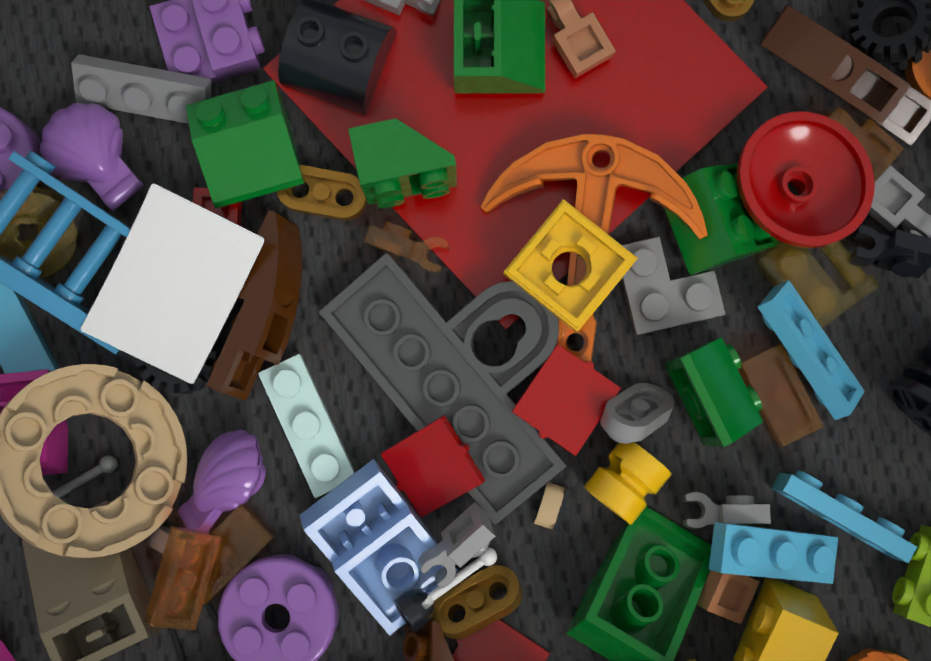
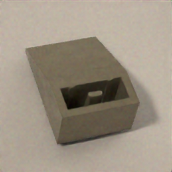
(88, 604)

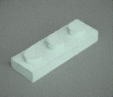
(307, 425)

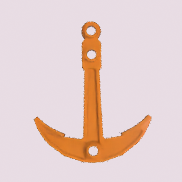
(595, 195)

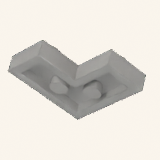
(661, 303)

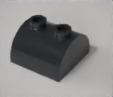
(334, 54)

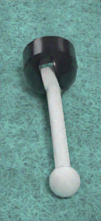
(417, 605)

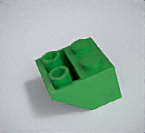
(499, 46)
(400, 163)
(729, 226)

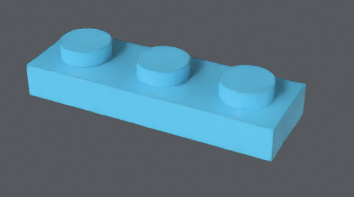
(811, 350)
(845, 515)
(773, 553)

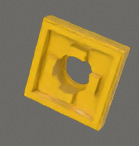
(570, 232)

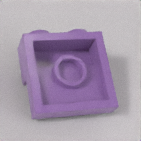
(208, 37)

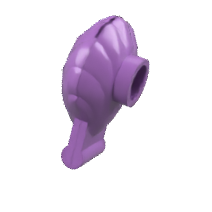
(87, 147)
(224, 479)

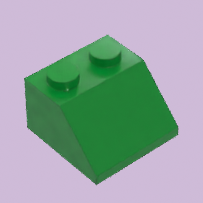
(244, 144)
(715, 393)

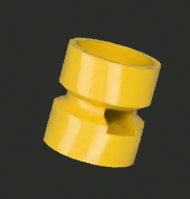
(627, 480)

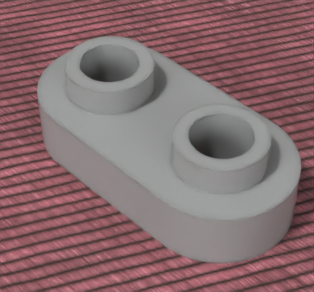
(636, 412)

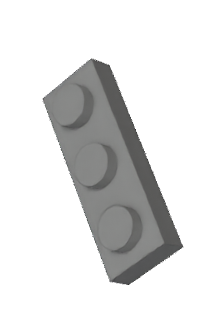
(137, 88)

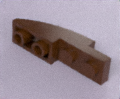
(848, 74)
(267, 312)

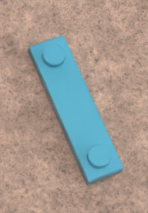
(20, 338)

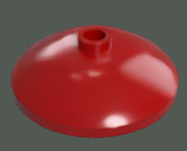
(824, 166)

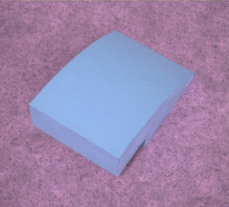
(372, 541)

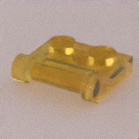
(813, 283)

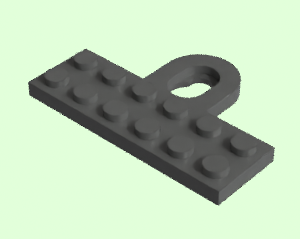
(434, 372)

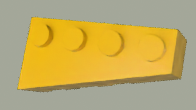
(786, 626)

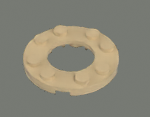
(157, 476)

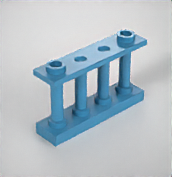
(24, 271)

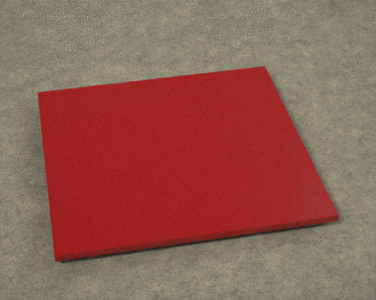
(662, 90)

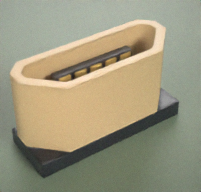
(552, 506)

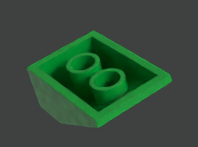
(643, 592)

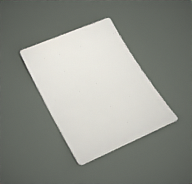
(173, 284)

